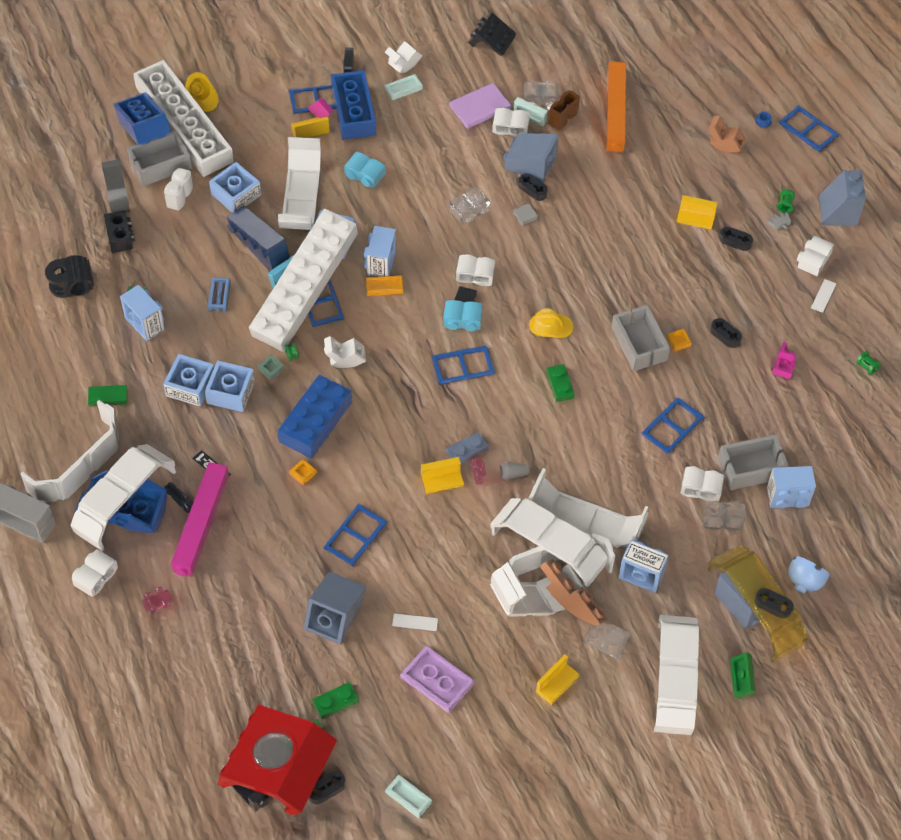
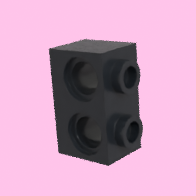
(118, 231)

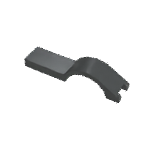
(115, 186)

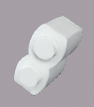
(510, 122)
(178, 189)
(815, 255)
(475, 270)
(702, 484)
(94, 573)

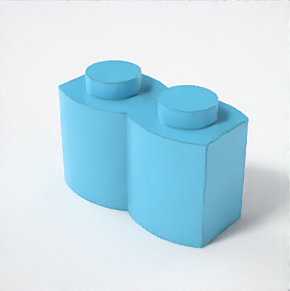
(364, 169)
(462, 315)

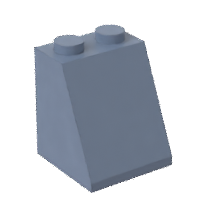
(532, 154)
(843, 199)
(734, 602)
(334, 607)

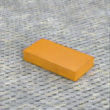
(384, 285)

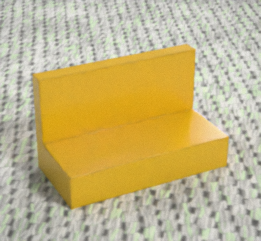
(311, 127)
(697, 212)
(441, 475)
(556, 680)

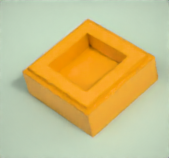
(679, 340)
(303, 472)

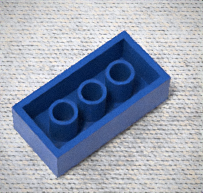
(353, 105)
(142, 118)
(315, 416)

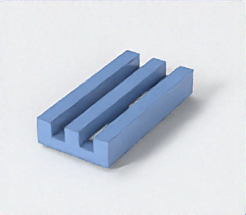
(218, 306)

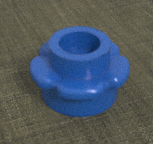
(764, 119)

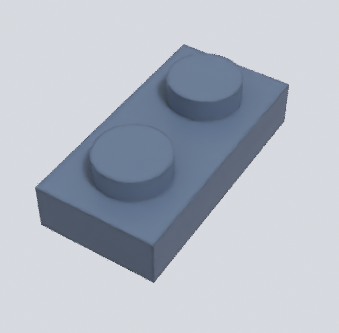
(468, 448)

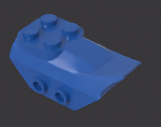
(141, 511)

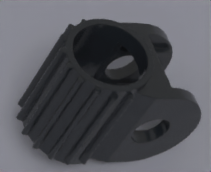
(74, 276)

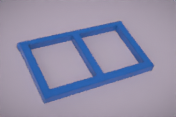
(314, 89)
(806, 130)
(325, 299)
(460, 353)
(645, 433)
(367, 542)

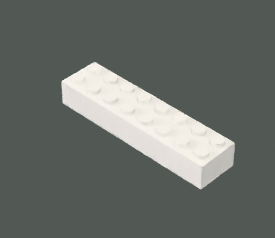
(198, 134)
(303, 280)

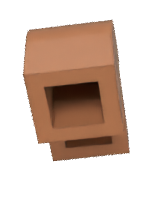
(725, 138)

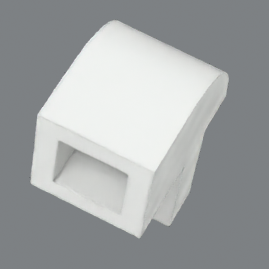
(404, 58)
(346, 354)

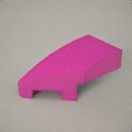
(320, 108)
(785, 362)

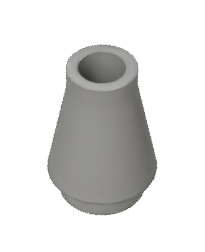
(512, 470)

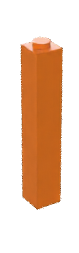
(616, 106)

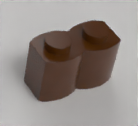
(564, 109)

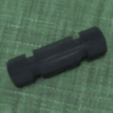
(179, 497)

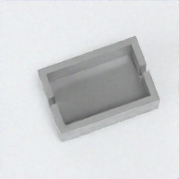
(159, 158)
(641, 338)
(751, 461)
(25, 513)

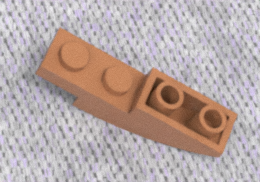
(578, 601)

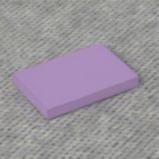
(479, 105)
(437, 679)

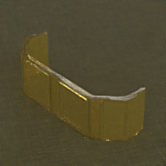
(750, 576)

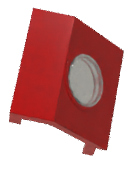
(279, 757)

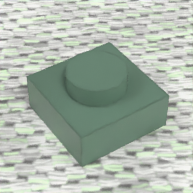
(271, 367)

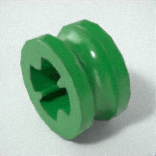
(291, 352)

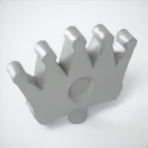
(779, 221)

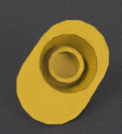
(202, 91)
(550, 324)

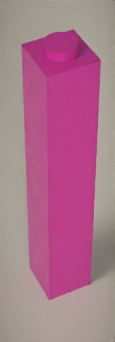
(200, 519)

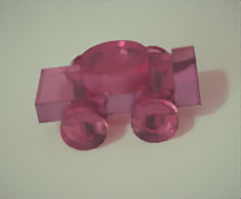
(478, 470)
(155, 602)

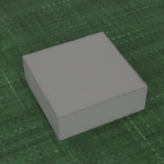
(525, 214)

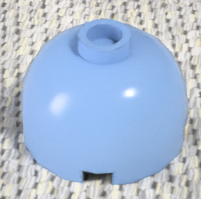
(806, 575)

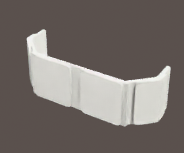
(301, 184)
(79, 472)
(115, 489)
(587, 516)
(553, 536)
(538, 556)
(527, 597)
(677, 675)

